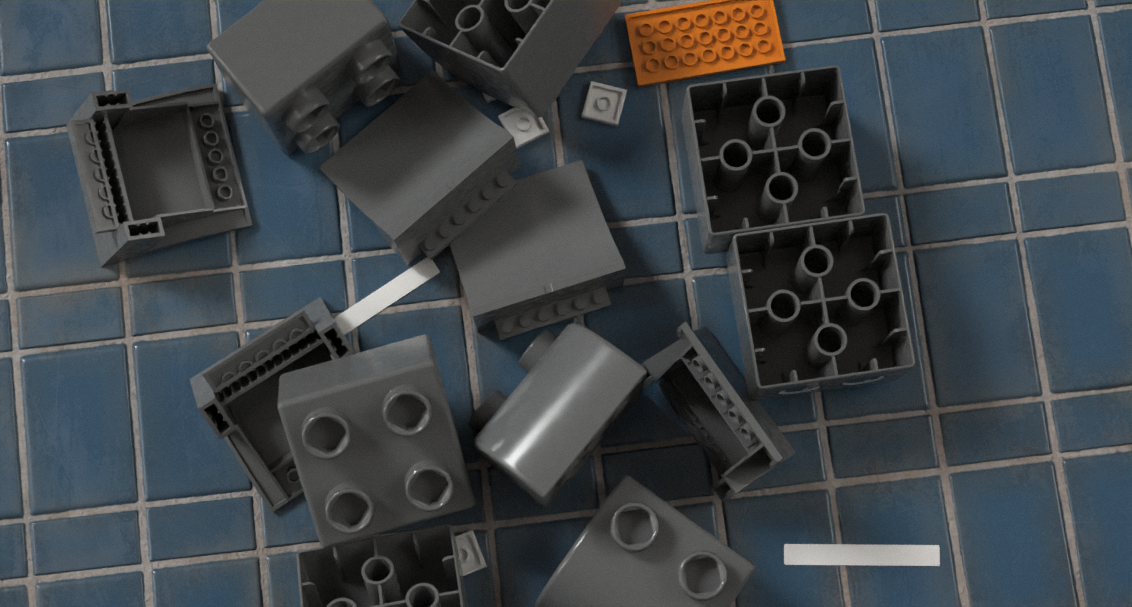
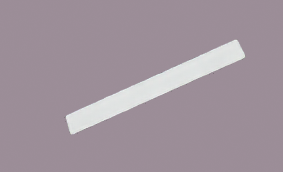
(386, 295)
(861, 554)

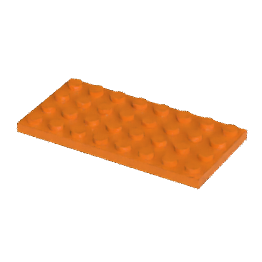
(703, 39)

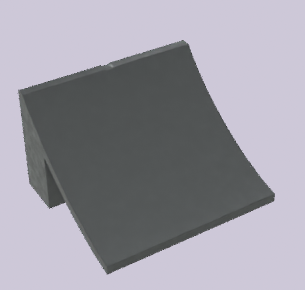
(426, 168)
(156, 170)
(539, 255)
(242, 396)
(717, 409)

